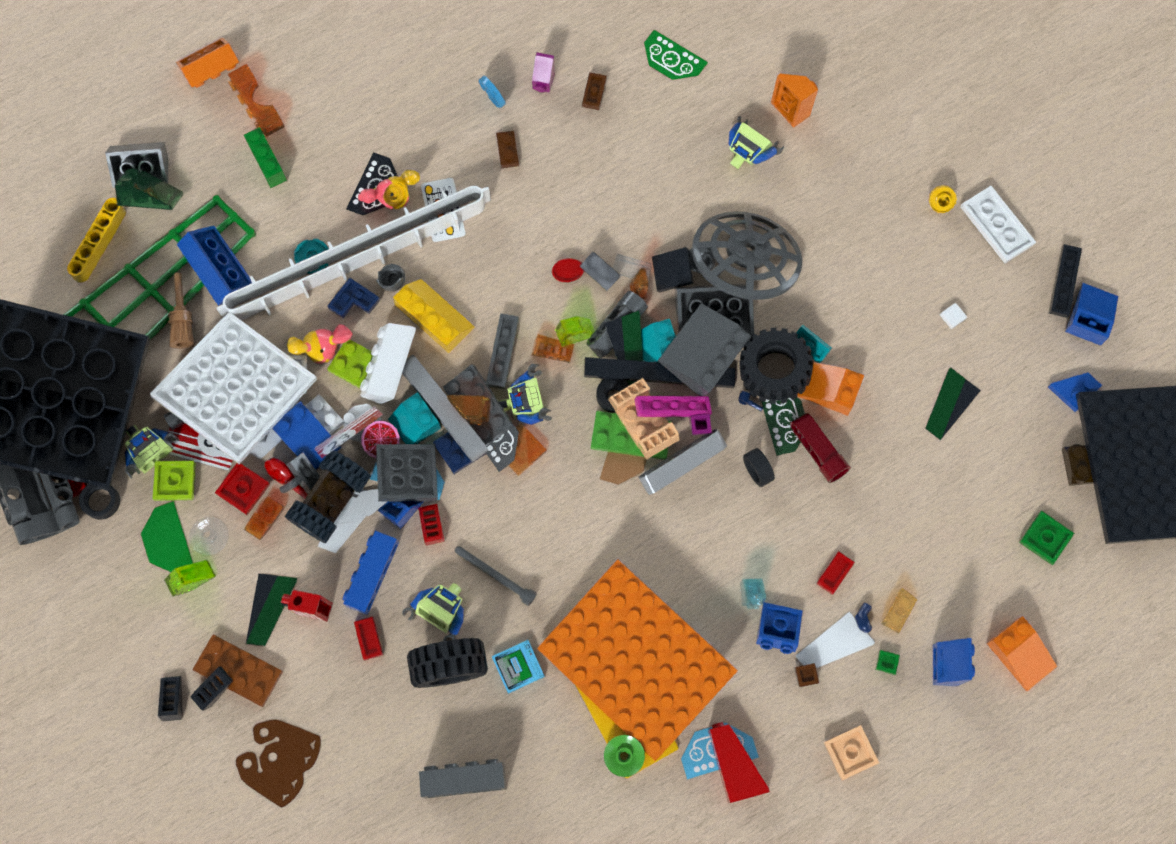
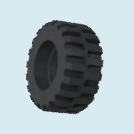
(776, 342)
(447, 662)

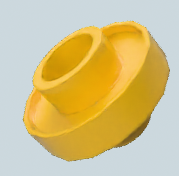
(942, 199)

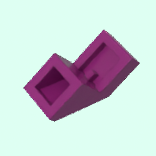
(700, 424)

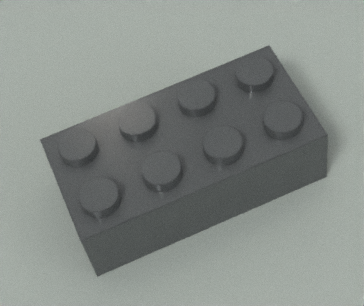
(462, 780)

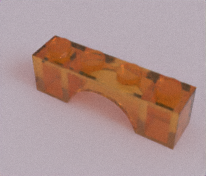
(265, 115)

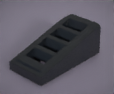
(202, 696)
(163, 712)

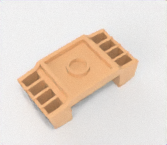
(648, 433)

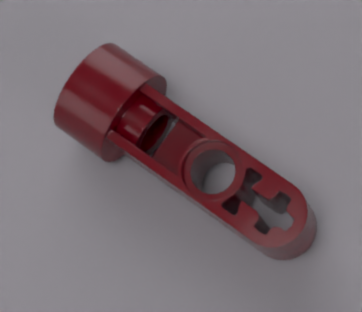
(829, 461)

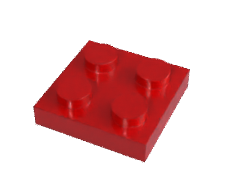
(242, 488)

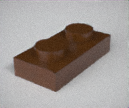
(594, 91)
(507, 149)

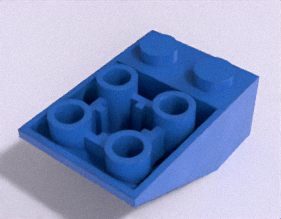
(1093, 314)
(953, 662)

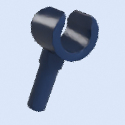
(744, 400)

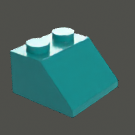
(656, 339)
(414, 420)

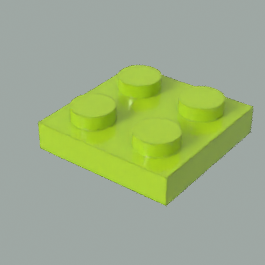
(351, 363)
(174, 480)

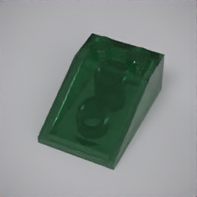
(145, 191)

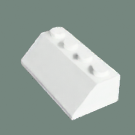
(387, 362)

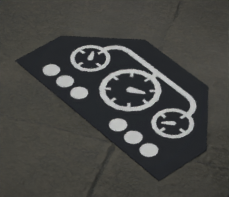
(377, 170)

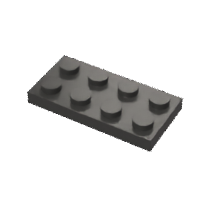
(471, 383)

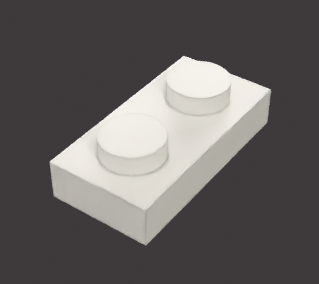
(325, 414)

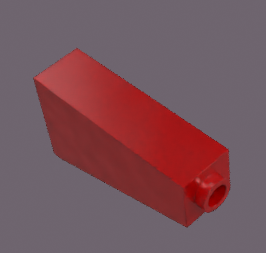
(736, 768)

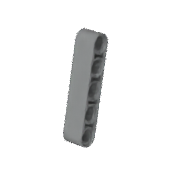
(682, 461)

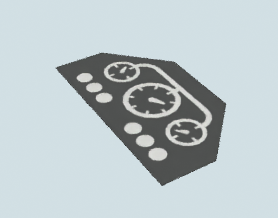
(504, 449)

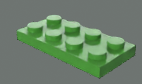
(612, 436)

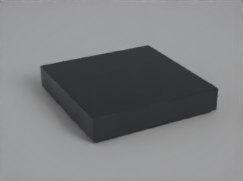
(672, 269)

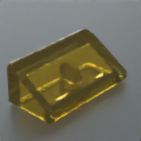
(899, 610)

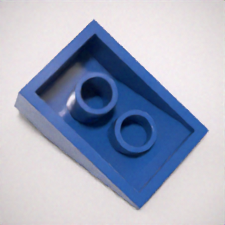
(302, 433)

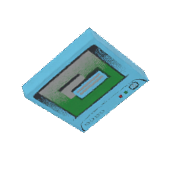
(518, 666)

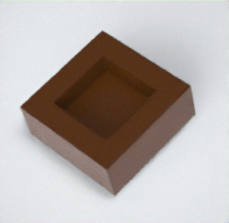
(806, 675)

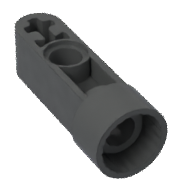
(599, 341)

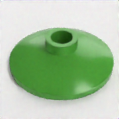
(635, 753)

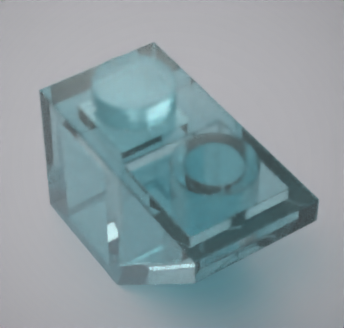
(752, 593)

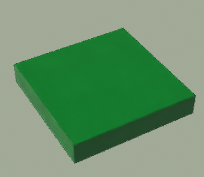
(1046, 537)

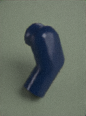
(861, 618)

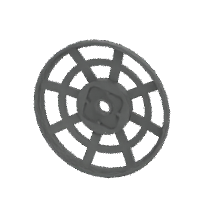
(748, 259)

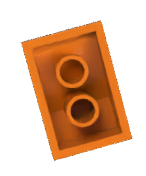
(833, 387)
(1023, 653)

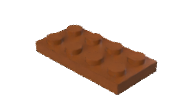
(250, 675)

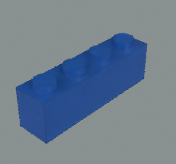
(371, 572)

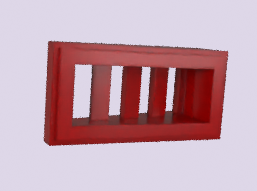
(436, 538)

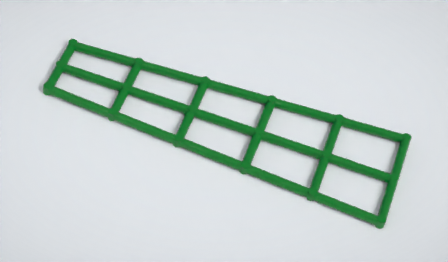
(151, 289)

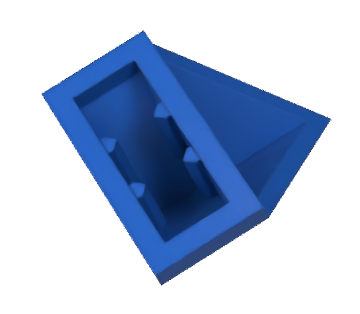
(399, 511)

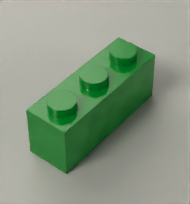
(265, 157)

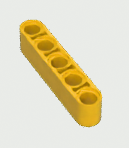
(97, 248)

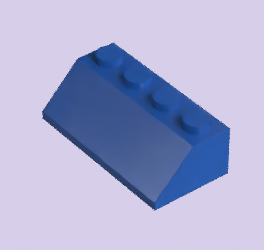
(213, 262)

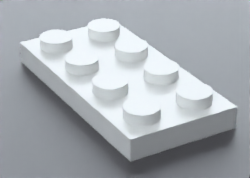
(997, 224)

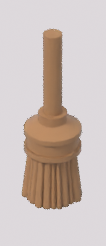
(180, 320)

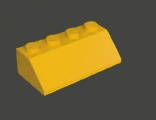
(433, 314)

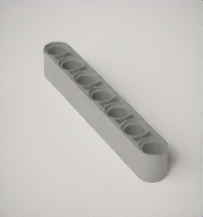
(443, 409)

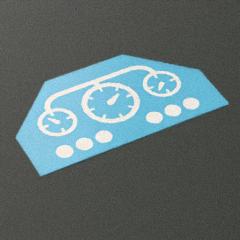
(700, 757)

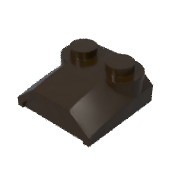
(1077, 465)

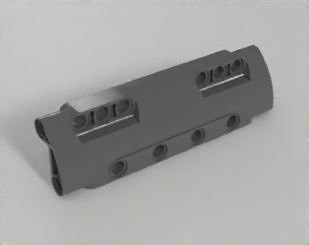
(30, 510)

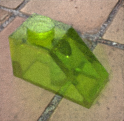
(574, 330)
(189, 577)

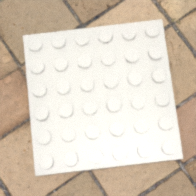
(233, 387)

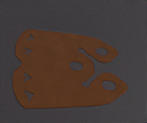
(290, 762)

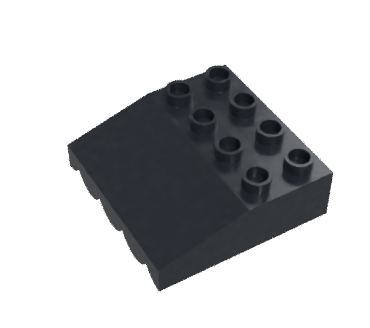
(65, 392)

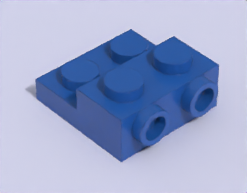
(779, 628)

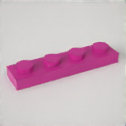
(672, 406)

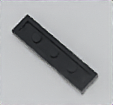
(1065, 280)

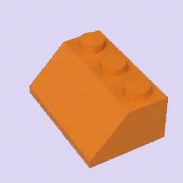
(208, 62)
(794, 97)

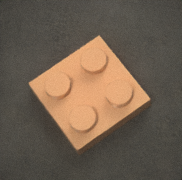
(851, 752)

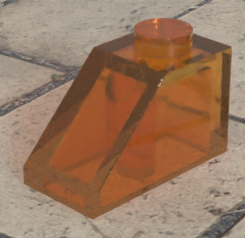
(471, 407)

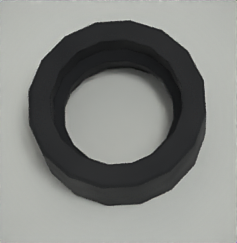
(758, 467)
(109, 511)

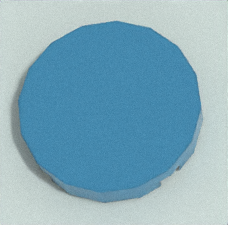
(492, 91)

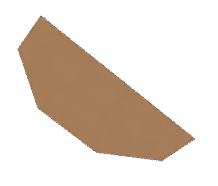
(621, 467)

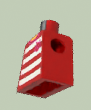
(308, 605)

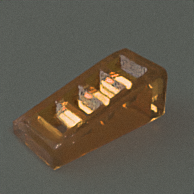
(640, 284)
(543, 353)

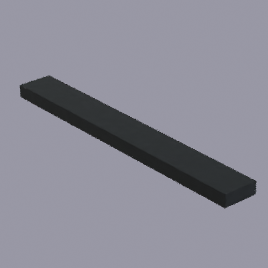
(636, 370)

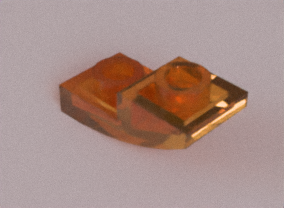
(265, 518)

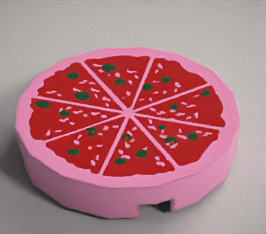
(378, 433)

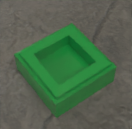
(887, 662)

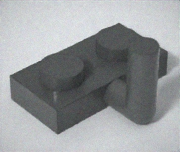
(304, 474)

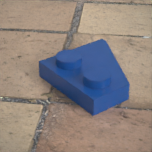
(1068, 387)

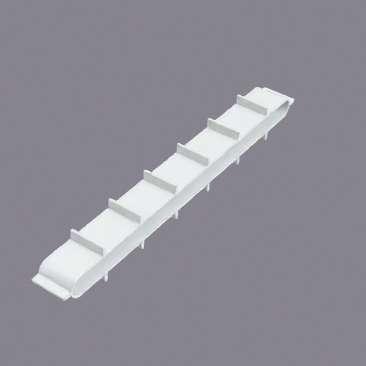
(352, 246)

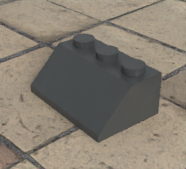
(143, 157)

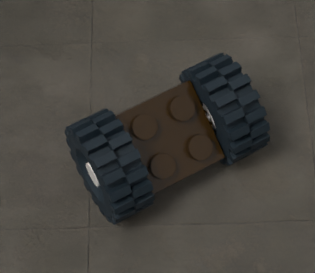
(328, 496)

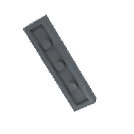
(502, 351)

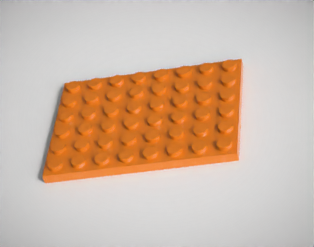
(637, 659)

